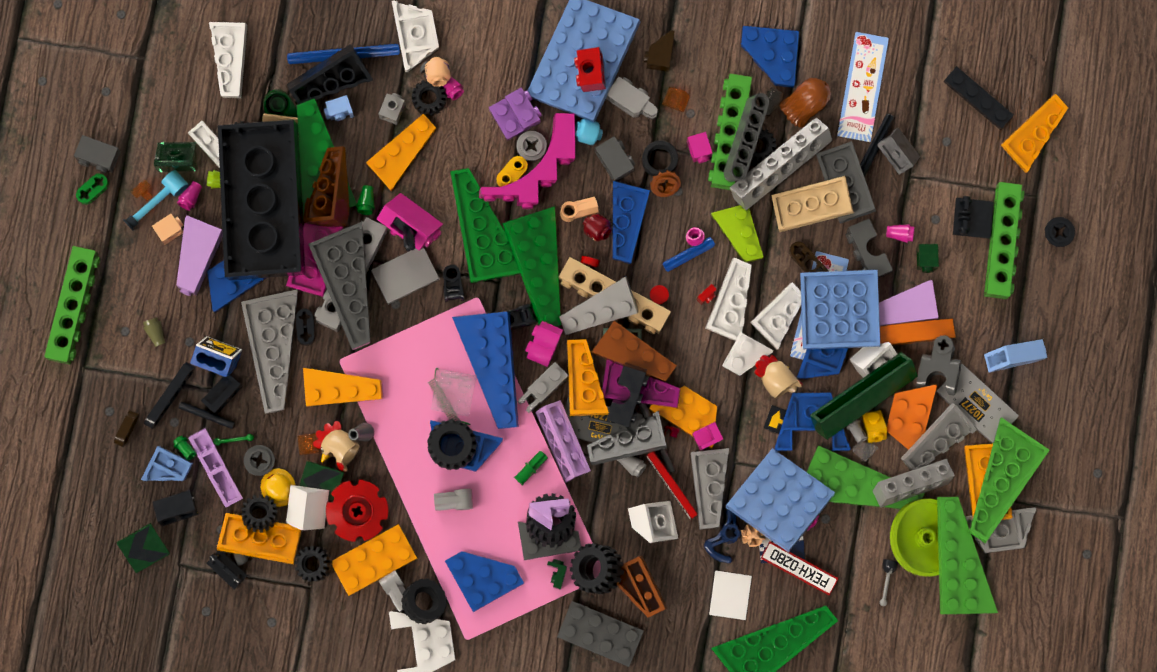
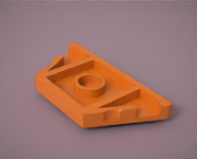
(910, 414)

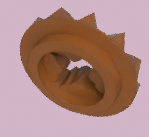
(670, 187)

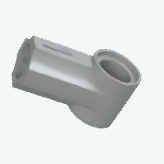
(458, 500)
(394, 588)

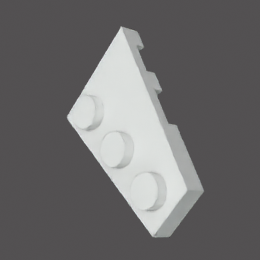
(777, 316)

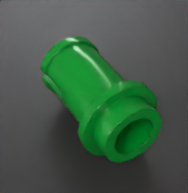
(184, 447)

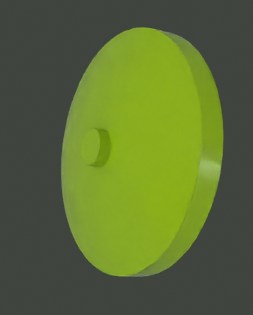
(916, 537)

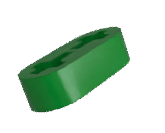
(89, 185)

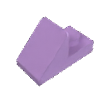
(544, 511)

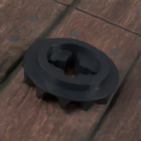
(1068, 232)

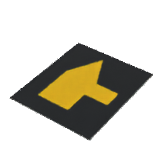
(775, 419)

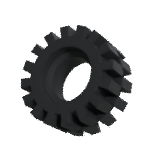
(428, 108)
(770, 146)
(259, 503)
(303, 569)

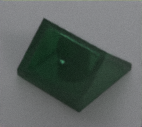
(175, 156)

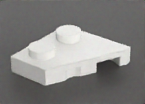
(745, 354)

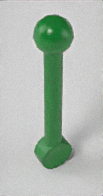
(217, 441)

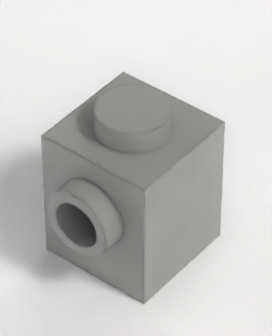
(392, 108)

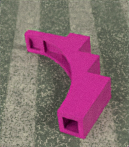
(545, 173)

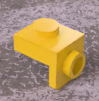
(875, 426)

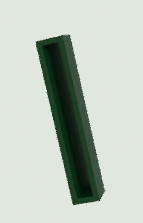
(863, 395)

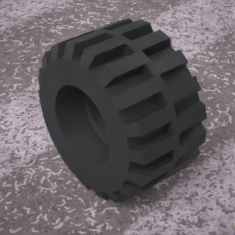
(440, 432)
(558, 533)
(583, 568)

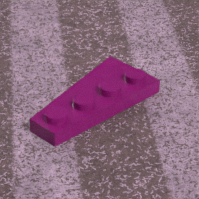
(654, 393)

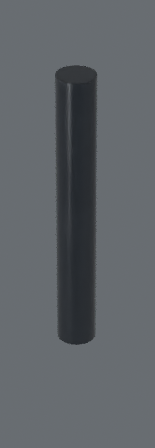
(206, 415)

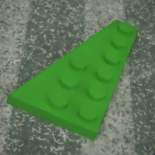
(1009, 468)

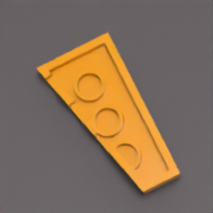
(1031, 136)
(337, 388)
(584, 388)

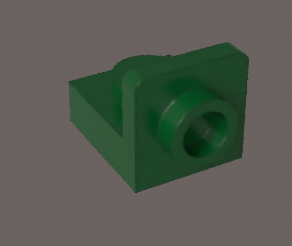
(557, 577)

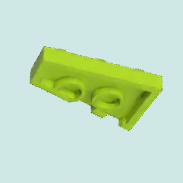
(741, 232)

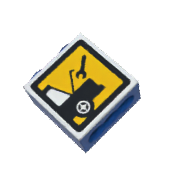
(216, 356)

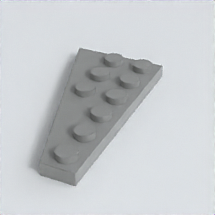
(270, 335)

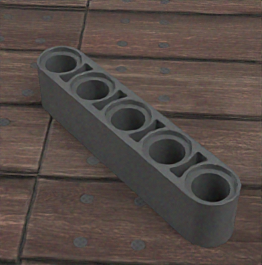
(752, 131)

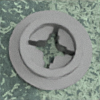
(531, 136)

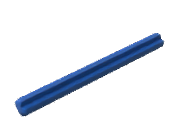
(363, 52)

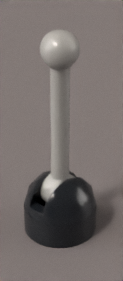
(889, 567)

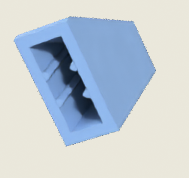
(1015, 355)

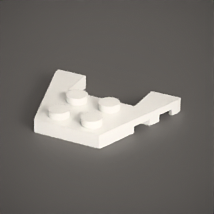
(431, 642)

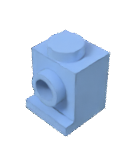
(338, 109)

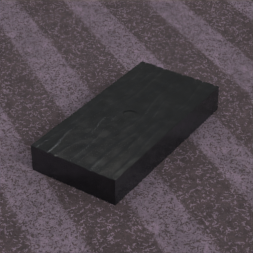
(261, 200)

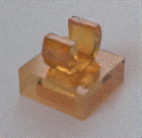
(141, 189)
(306, 444)

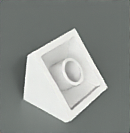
(307, 507)

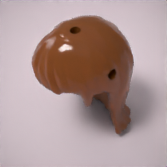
(806, 101)

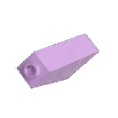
(197, 252)
(909, 306)

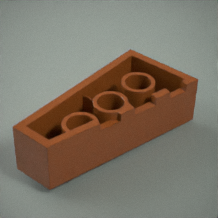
(623, 346)

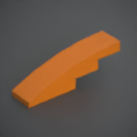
(916, 331)

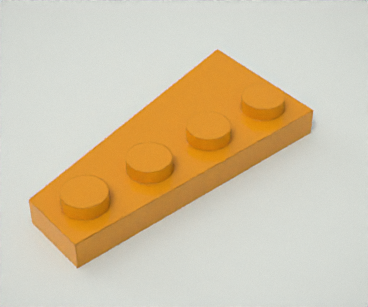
(399, 153)

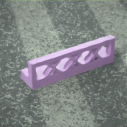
(564, 440)

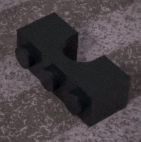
(623, 411)

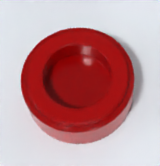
(590, 261)
(659, 294)

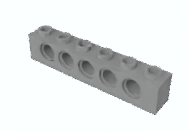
(781, 163)
(378, 233)

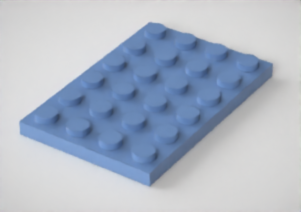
(582, 27)

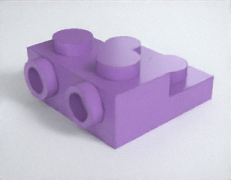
(515, 114)

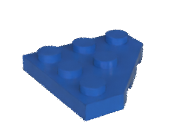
(773, 52)
(482, 578)

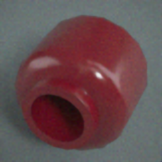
(597, 227)

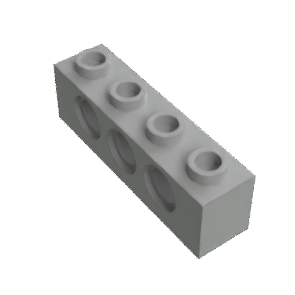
(913, 483)

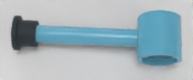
(173, 183)

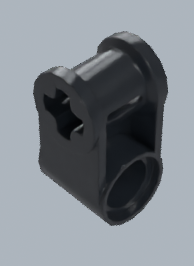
(452, 286)
(520, 318)

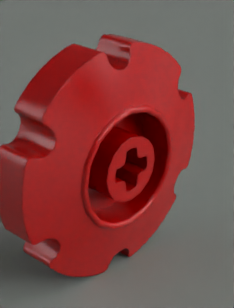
(362, 524)

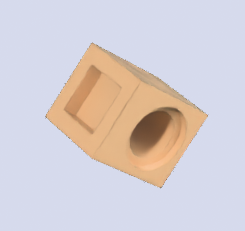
(168, 228)

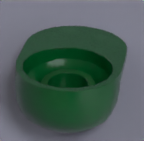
(279, 103)

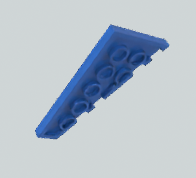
(491, 354)

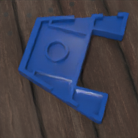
(798, 419)

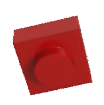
(707, 295)

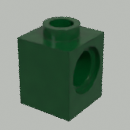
(927, 257)

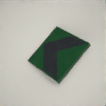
(321, 477)
(143, 548)

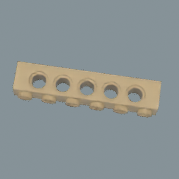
(574, 268)

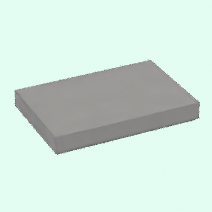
(405, 275)

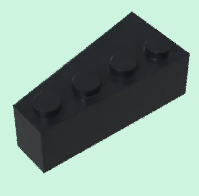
(330, 76)

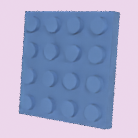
(840, 309)
(780, 500)

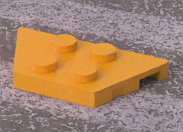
(692, 412)

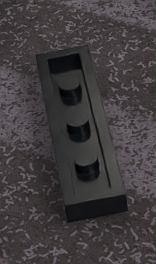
(978, 98)

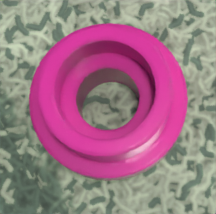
(695, 232)

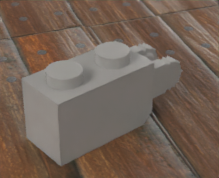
(631, 99)
(544, 386)

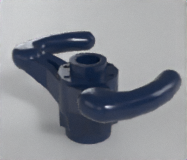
(728, 534)

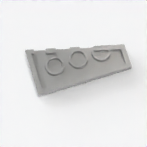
(606, 306)
(943, 433)
(709, 479)

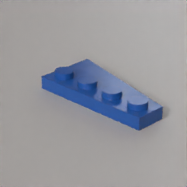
(628, 212)

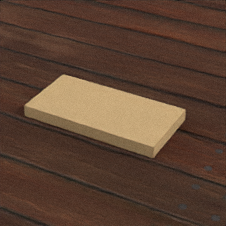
(812, 204)

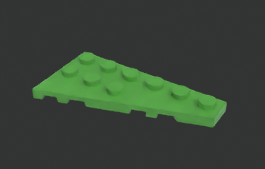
(849, 479)
(961, 575)

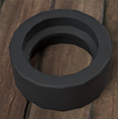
(659, 145)

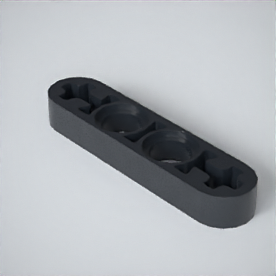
(169, 395)

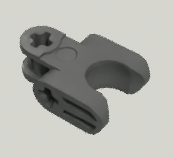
(940, 363)

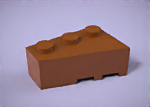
(641, 587)

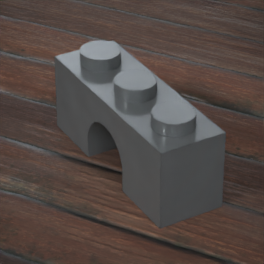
(859, 236)

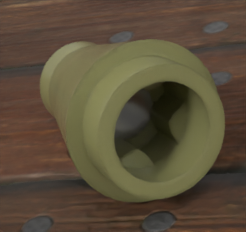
(154, 330)

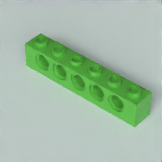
(741, 85)
(78, 257)
(993, 287)

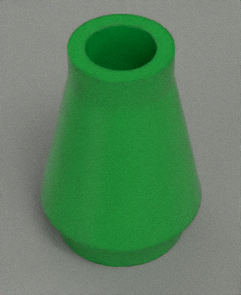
(366, 201)

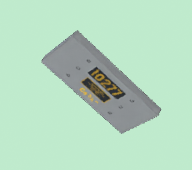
(978, 404)

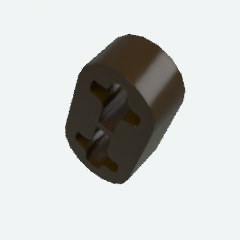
(126, 428)

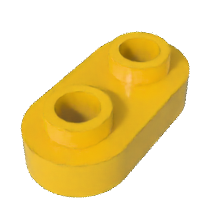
(511, 171)

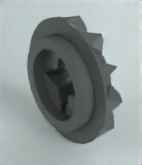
(251, 465)

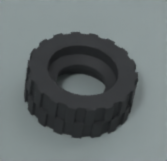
(411, 608)

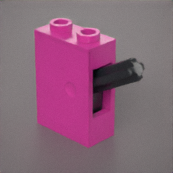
(410, 223)

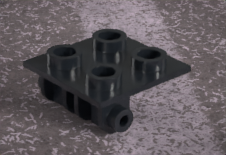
(973, 217)

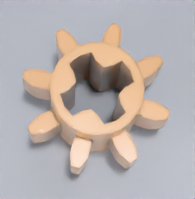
(752, 536)

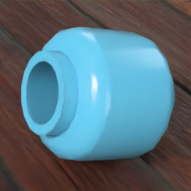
(588, 131)

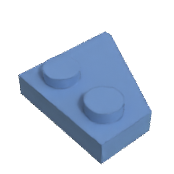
(166, 466)

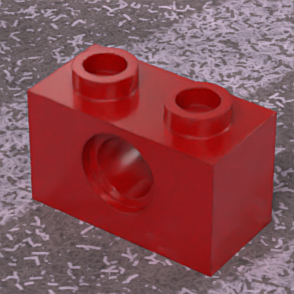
(595, 79)

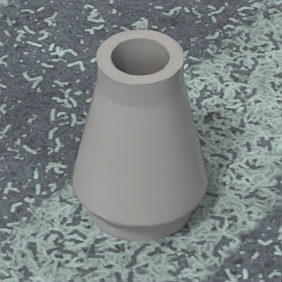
(633, 465)

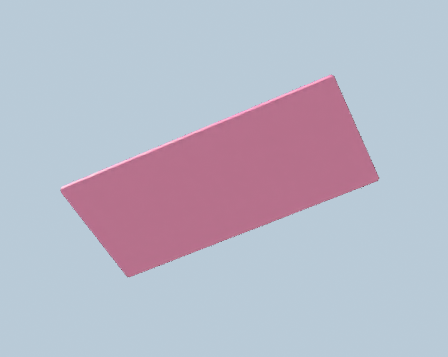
(499, 501)

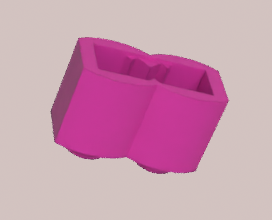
(544, 343)

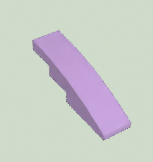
(215, 467)

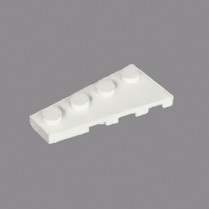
(229, 49)
(729, 309)

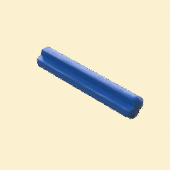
(688, 254)

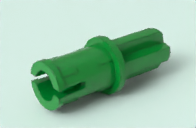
(531, 467)

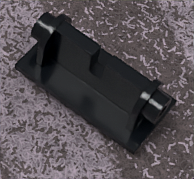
(226, 569)

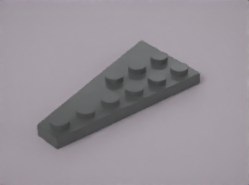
(343, 270)

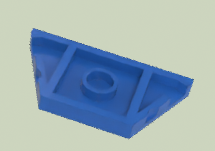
(224, 290)
(821, 362)
(453, 444)

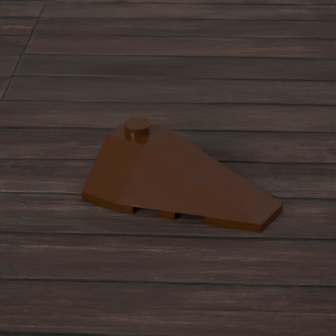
(330, 196)

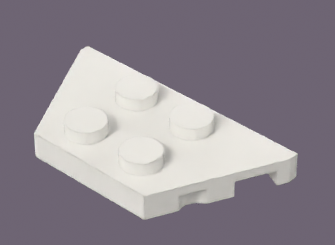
(415, 33)

